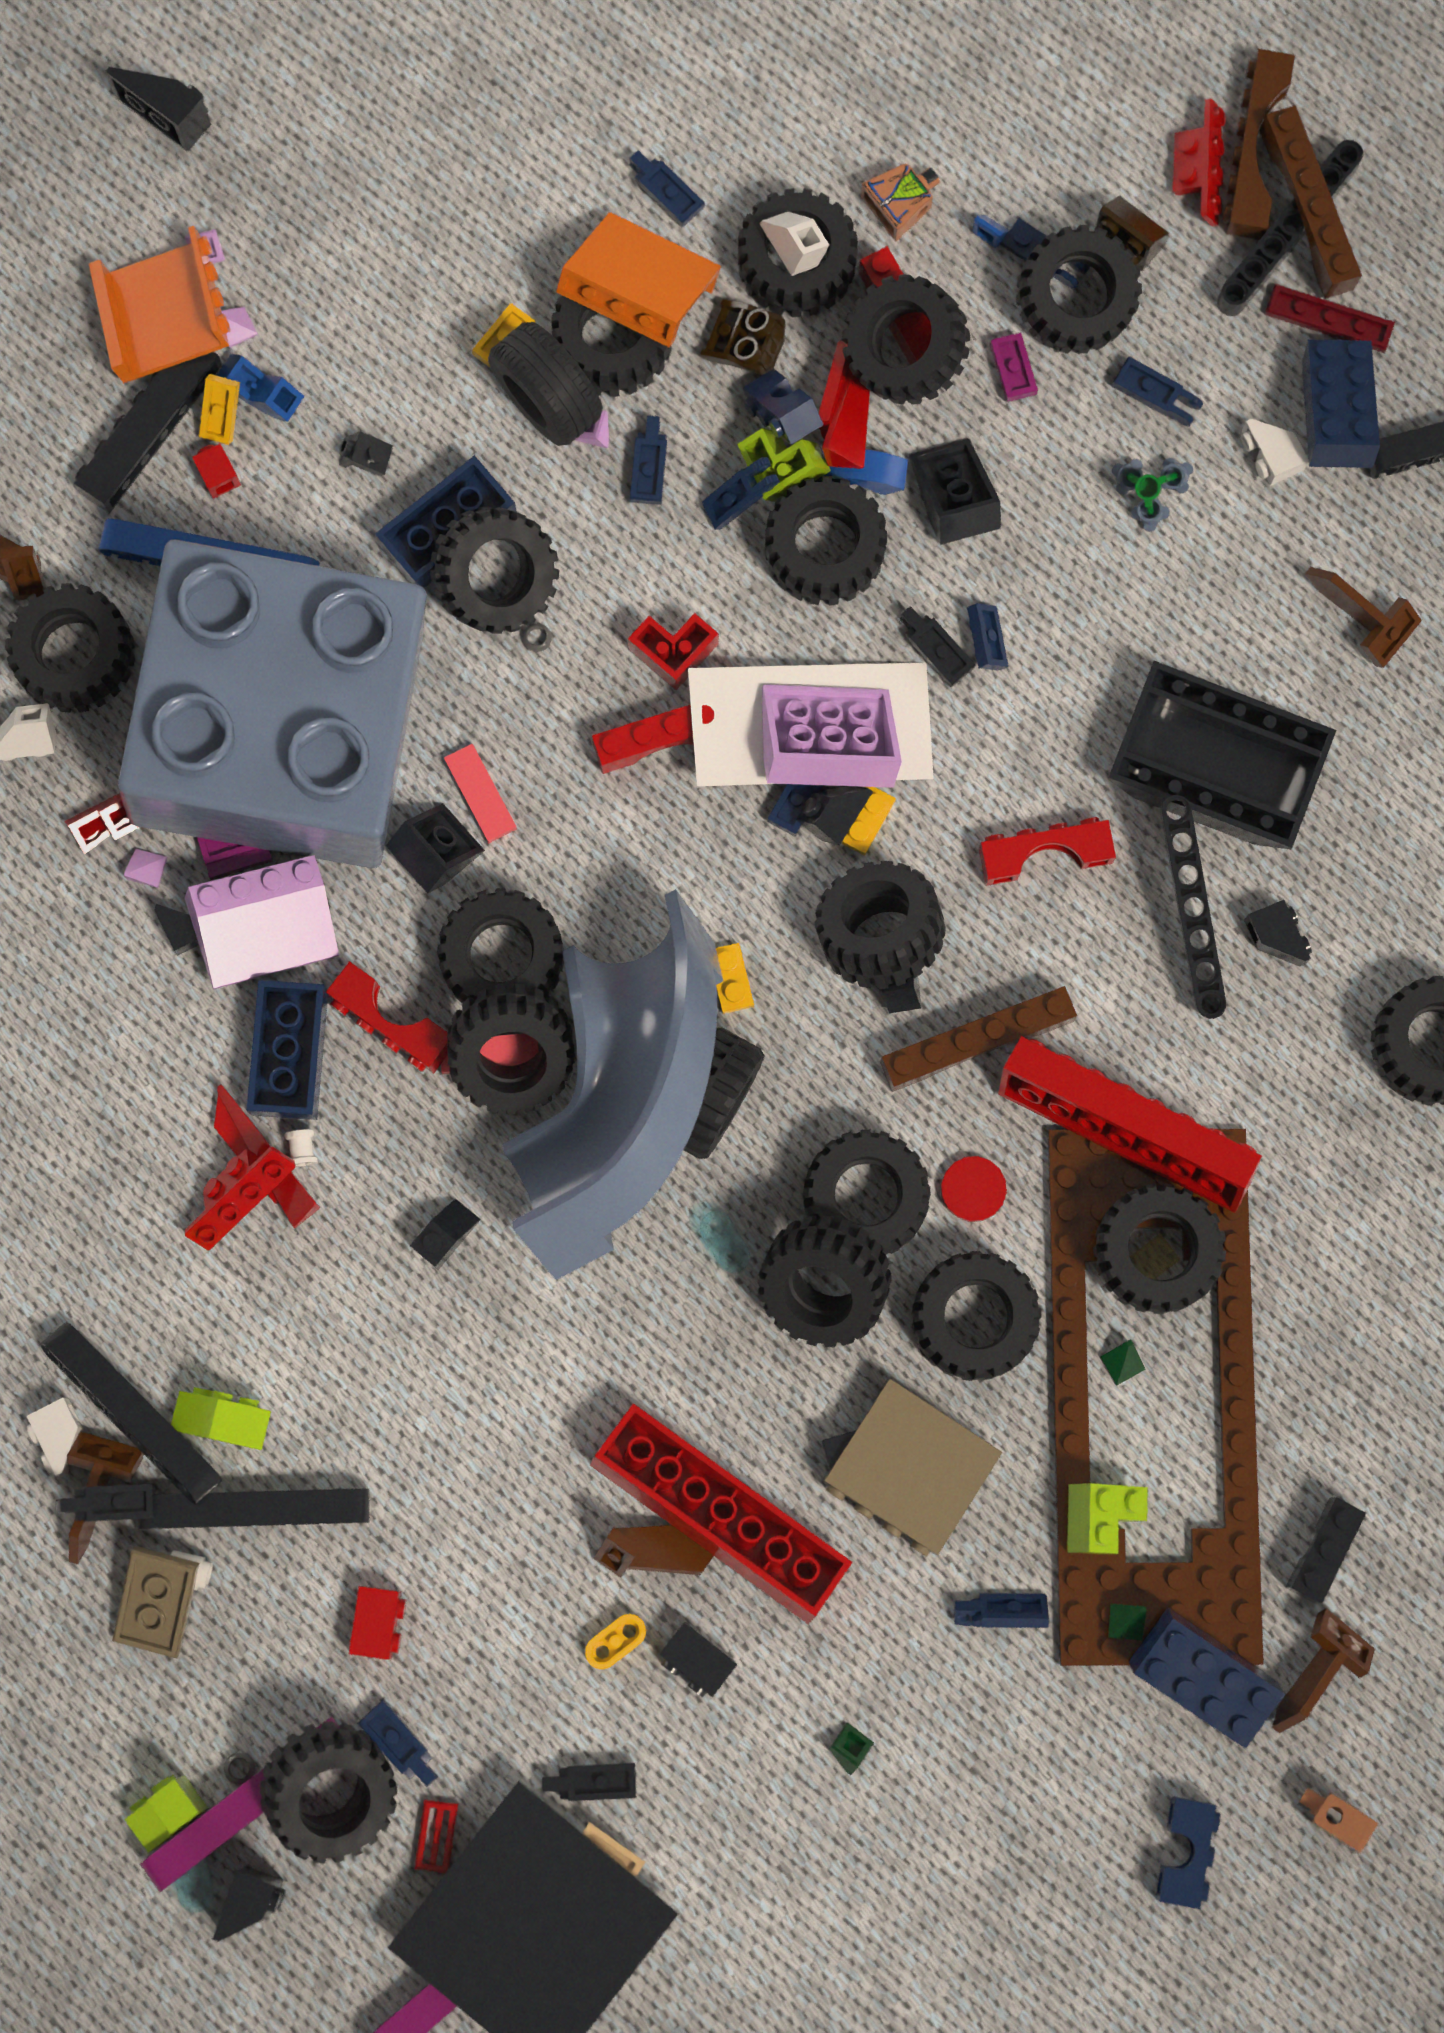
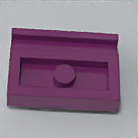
(229, 858)

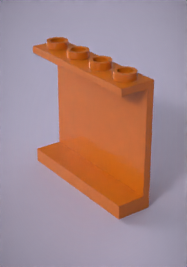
(637, 278)
(161, 309)

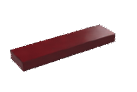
(1328, 317)

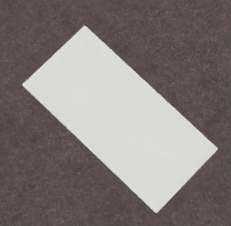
(732, 744)

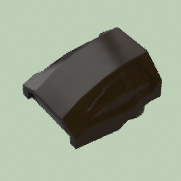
(746, 337)

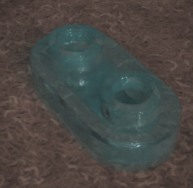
(725, 1242)
(196, 1877)

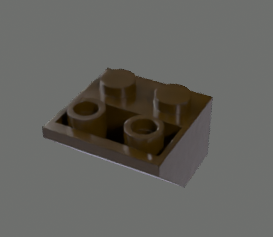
(1134, 228)

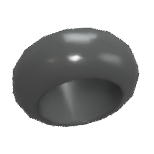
(536, 648)
(248, 1759)

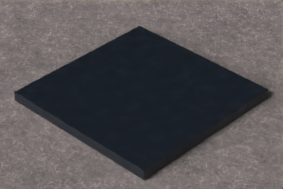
(532, 1924)

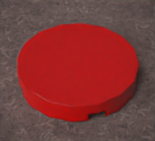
(973, 1189)

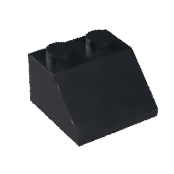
(434, 847)
(249, 1901)

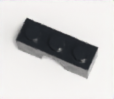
(1327, 1551)

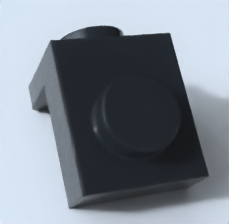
(365, 453)

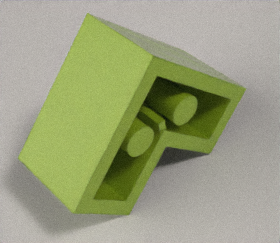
(790, 464)
(218, 1418)
(1096, 1515)
(166, 1812)

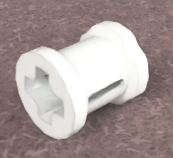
(301, 1147)

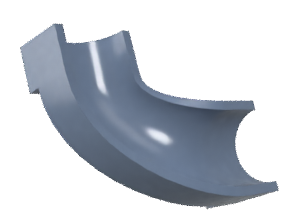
(638, 1089)

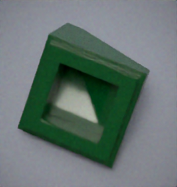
(1123, 1362)
(1127, 1621)
(850, 1748)

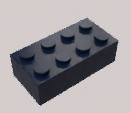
(1340, 403)
(414, 532)
(287, 1050)
(1206, 1678)

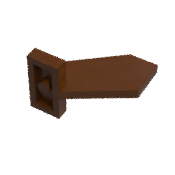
(21, 569)
(1386, 630)
(104, 1460)
(652, 1550)
(1338, 1647)

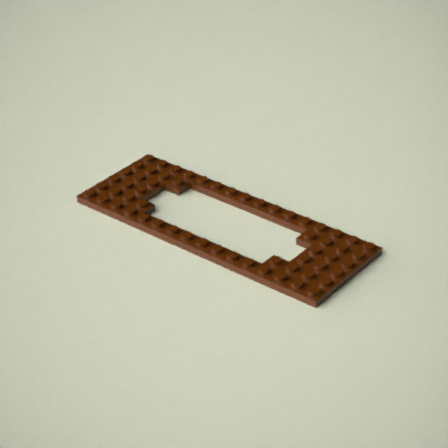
(1224, 1579)

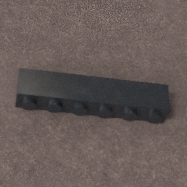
(143, 430)

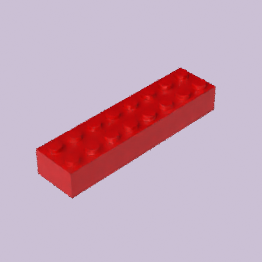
(1129, 1123)
(721, 1513)

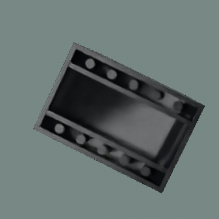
(1228, 754)

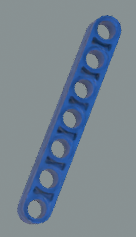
(147, 542)

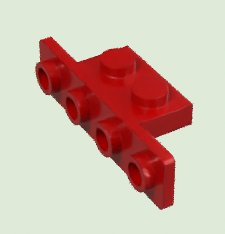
(1199, 162)
(236, 1193)

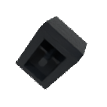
(177, 928)

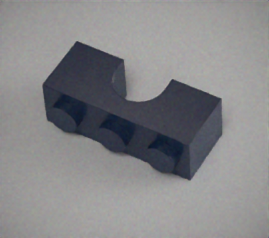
(777, 406)
(1186, 1883)

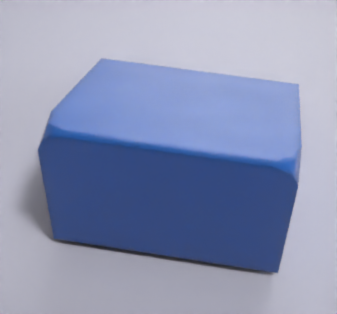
(989, 230)

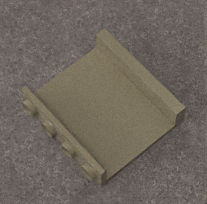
(912, 1468)

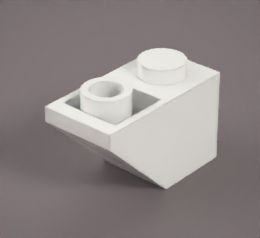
(796, 241)
(1275, 449)
(28, 733)
(56, 1431)

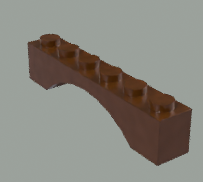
(1250, 201)
(1328, 243)
(977, 1038)

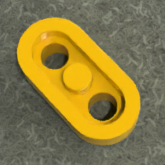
(615, 1641)

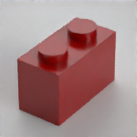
(376, 1623)

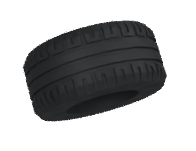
(545, 383)

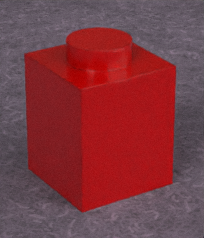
(216, 470)

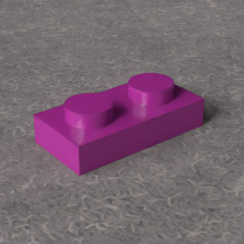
(1013, 367)

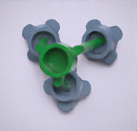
(1148, 487)

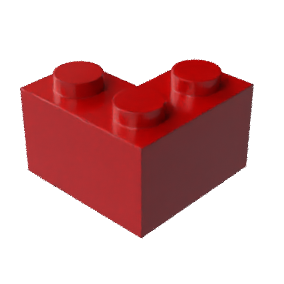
(673, 655)

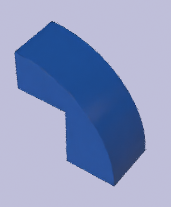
(264, 392)
(881, 473)

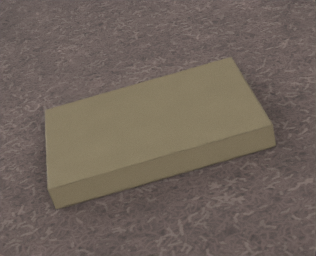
(155, 1601)

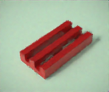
(440, 1806)

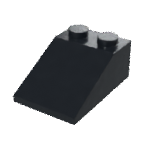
(163, 103)
(956, 491)

